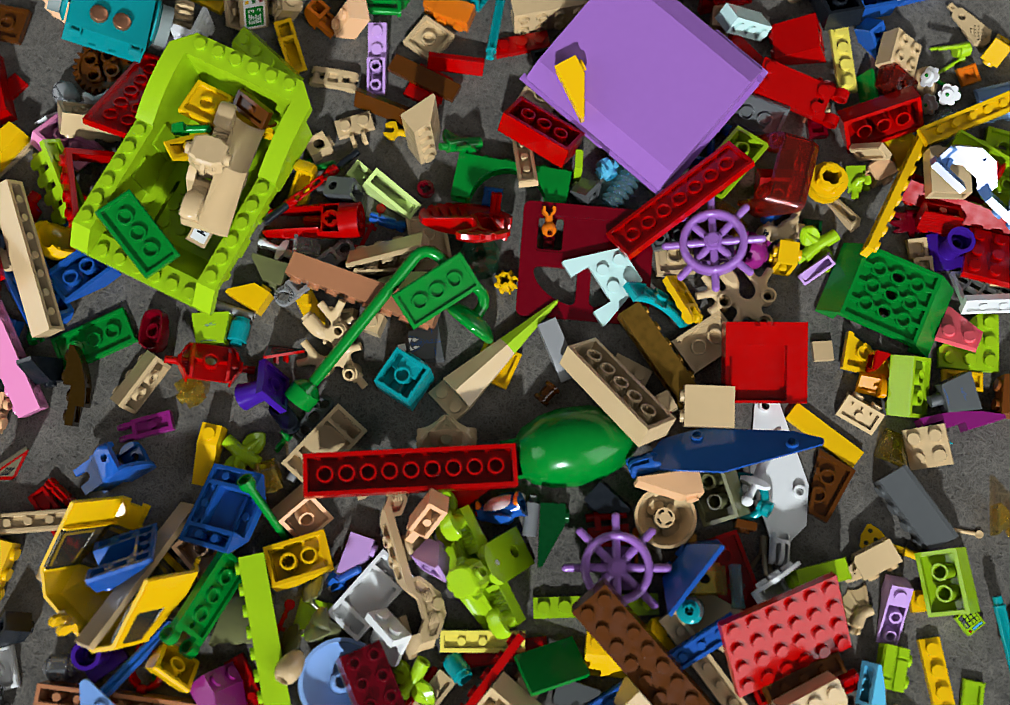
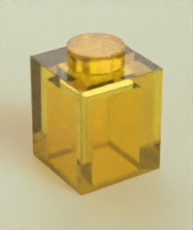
(272, 475)

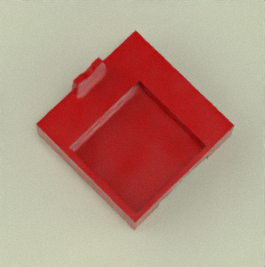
(765, 361)

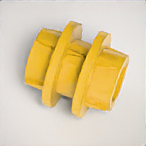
(828, 182)

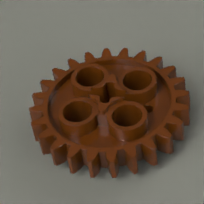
(86, 71)

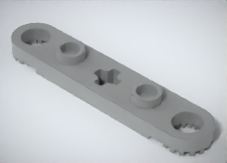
(332, 256)

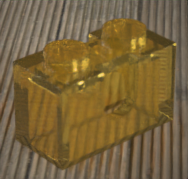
(717, 582)

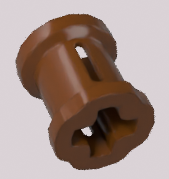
(546, 393)

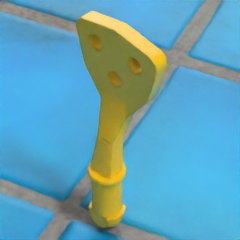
(876, 533)

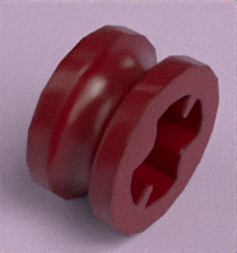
(420, 191)

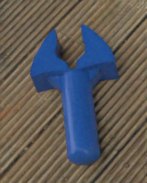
(338, 582)

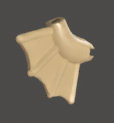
(857, 609)

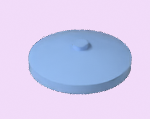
(320, 678)

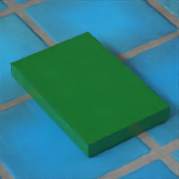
(551, 666)

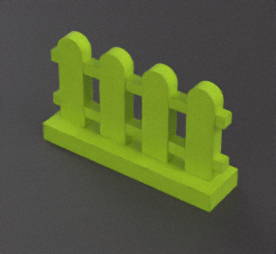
(50, 155)

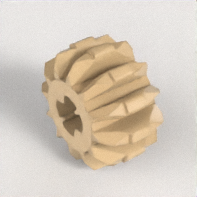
(184, 13)

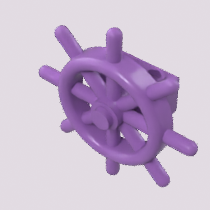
(715, 246)
(617, 562)

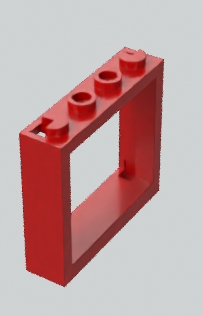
(68, 178)

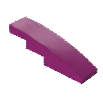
(964, 419)

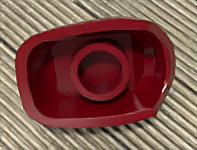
(154, 331)

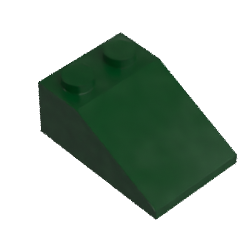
(551, 523)

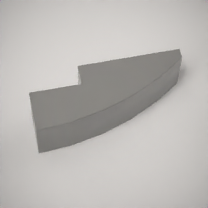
(555, 345)

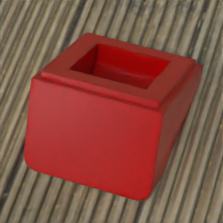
(875, 360)

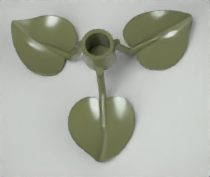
(319, 625)

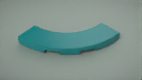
(641, 293)

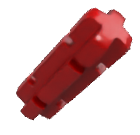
(59, 491)

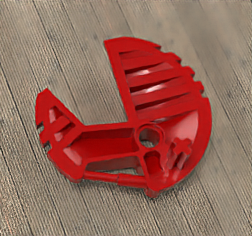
(469, 221)

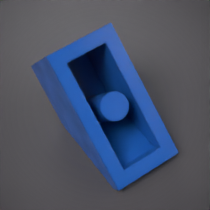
(869, 34)

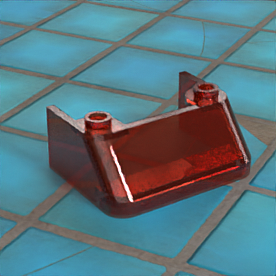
(790, 176)

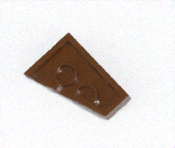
(827, 485)

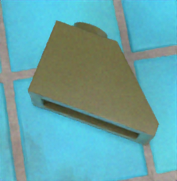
(271, 271)

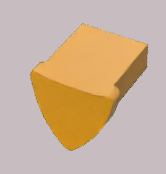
(872, 384)

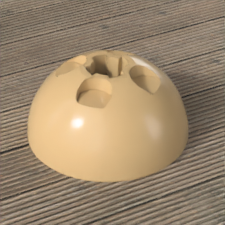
(679, 513)

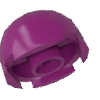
(756, 253)

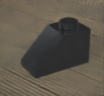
(42, 370)
(605, 500)
(15, 627)

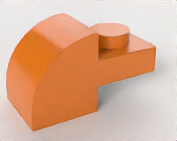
(318, 16)

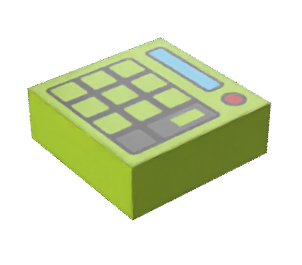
(969, 622)

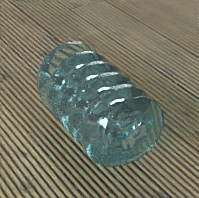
(620, 189)

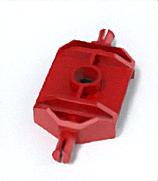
(193, 365)

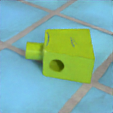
(212, 329)

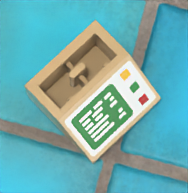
(246, 13)

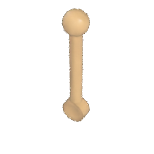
(978, 534)

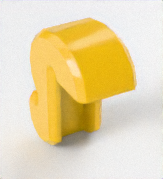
(305, 173)

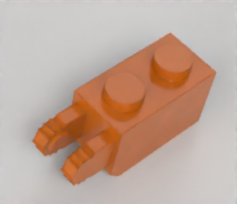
(453, 13)

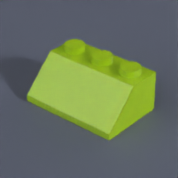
(908, 386)
(947, 582)

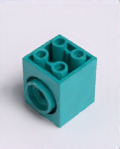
(404, 378)

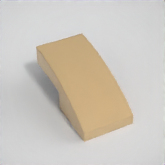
(918, 252)

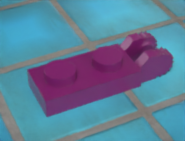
(147, 426)

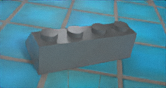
(914, 509)

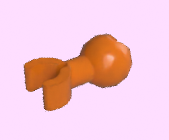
(548, 226)

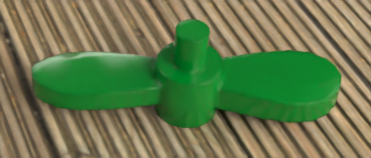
(285, 437)

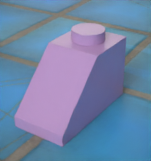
(357, 552)
(432, 558)

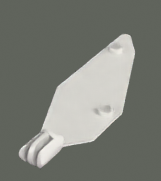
(787, 489)

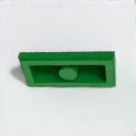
(865, 86)

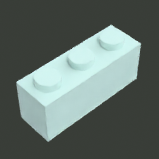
(743, 22)

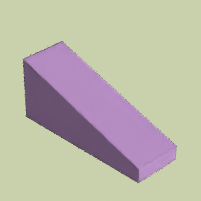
(817, 268)

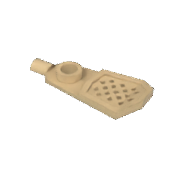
(972, 28)
(373, 270)

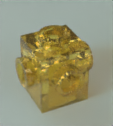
(190, 392)

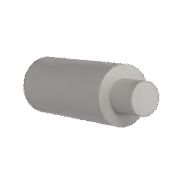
(530, 522)

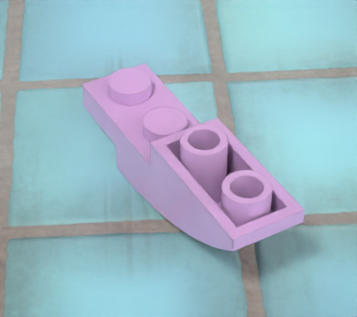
(377, 58)

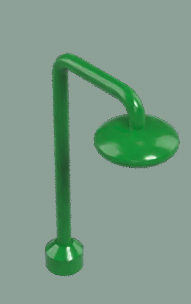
(305, 392)

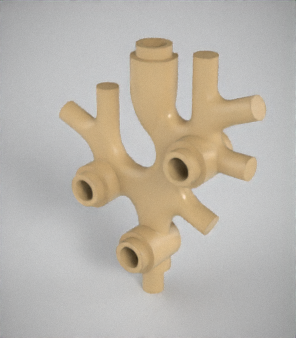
(731, 297)
(331, 334)

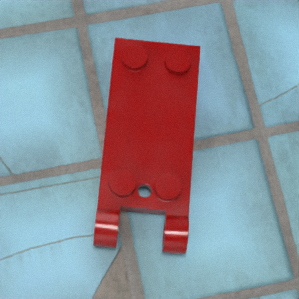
(800, 92)

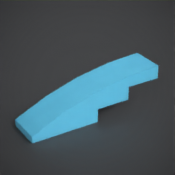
(870, 685)

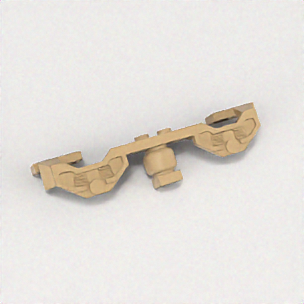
(427, 597)

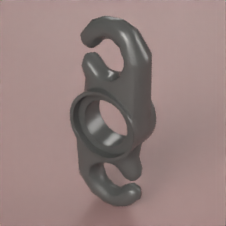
(317, 408)

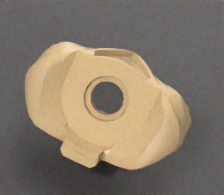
(445, 433)

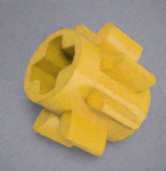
(502, 280)

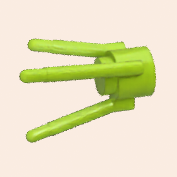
(958, 51)

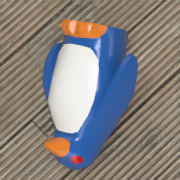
(501, 508)

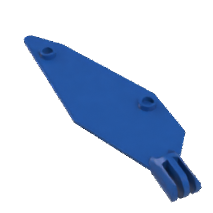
(719, 450)

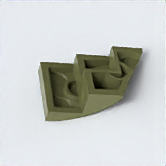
(232, 624)

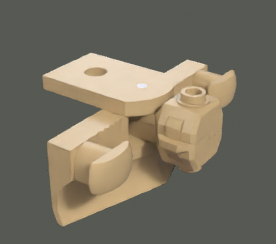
(224, 160)

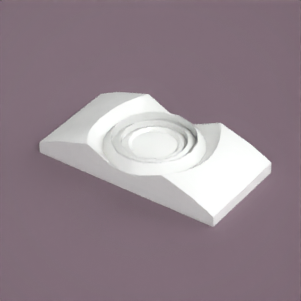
(369, 592)

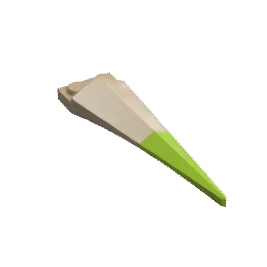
(467, 383)

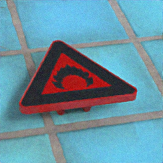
(277, 351)

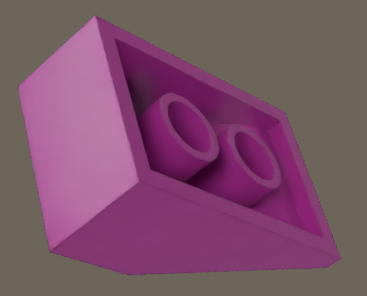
(219, 687)

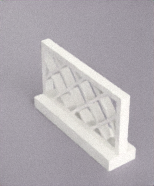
(979, 302)

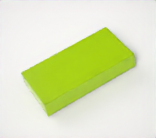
(578, 165)
(971, 692)

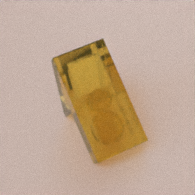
(999, 519)

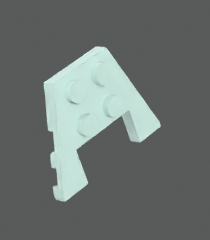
(611, 272)

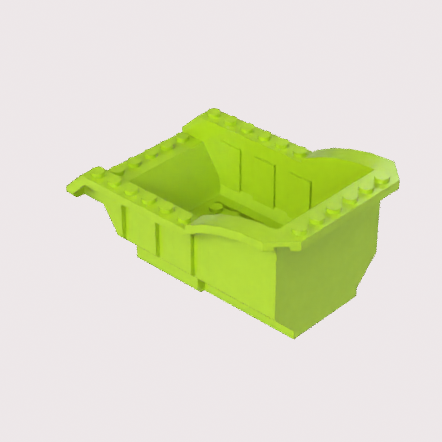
(161, 183)

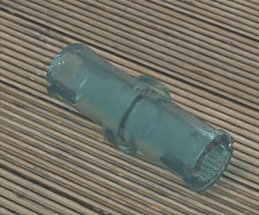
(736, 586)

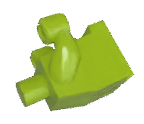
(856, 177)

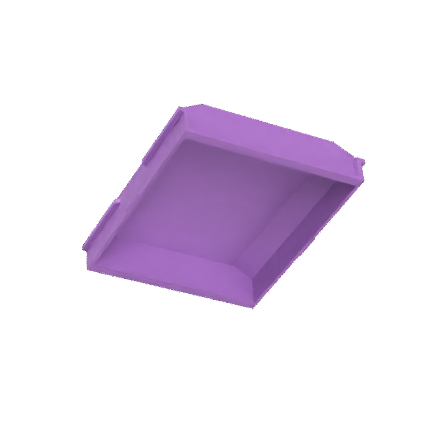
(652, 83)

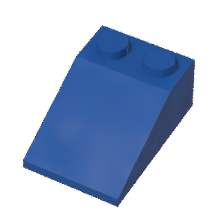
(80, 276)

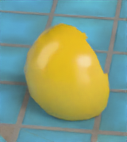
(54, 240)

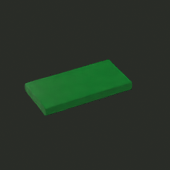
(137, 234)
(436, 290)
(98, 337)

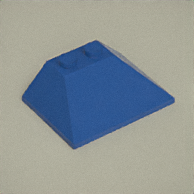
(223, 513)
(122, 557)
(688, 569)

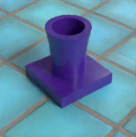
(949, 250)
(268, 387)
(97, 664)

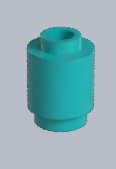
(239, 331)
(457, 668)

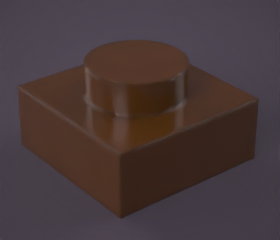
(744, 526)

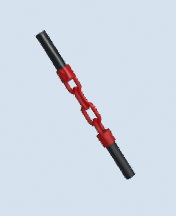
(290, 202)

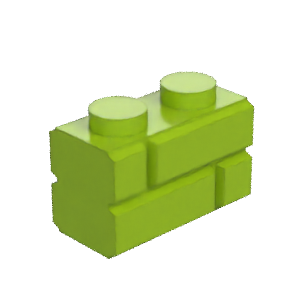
(894, 664)

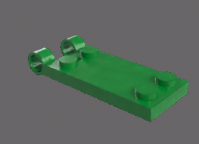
(203, 605)

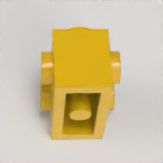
(785, 257)

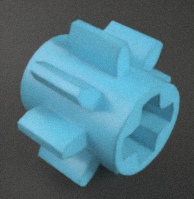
(607, 169)

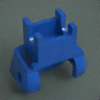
(107, 472)

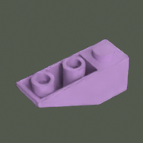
(894, 604)

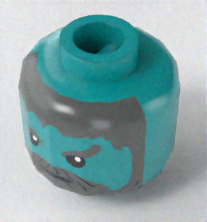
(698, 610)

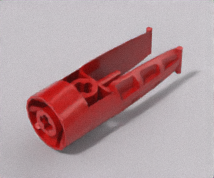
(342, 220)

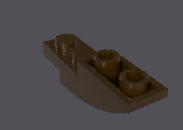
(79, 378)

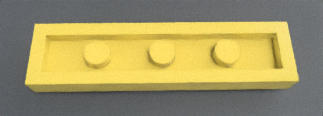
(843, 59)
(474, 642)

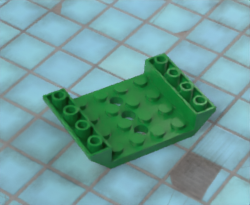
(860, 286)

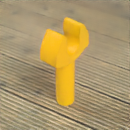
(397, 131)

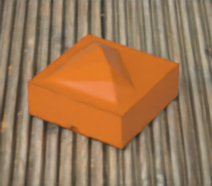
(968, 75)

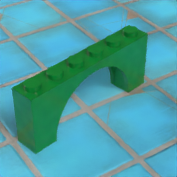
(475, 170)

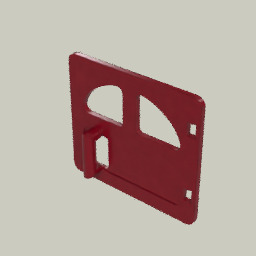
(582, 235)

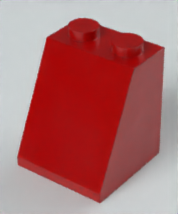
(798, 41)

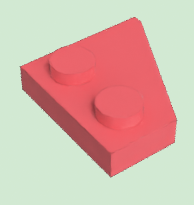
(958, 331)

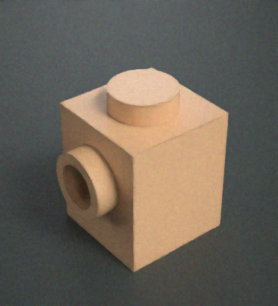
(881, 172)

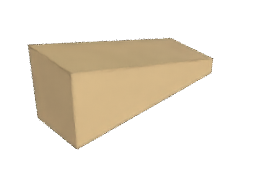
(845, 215)

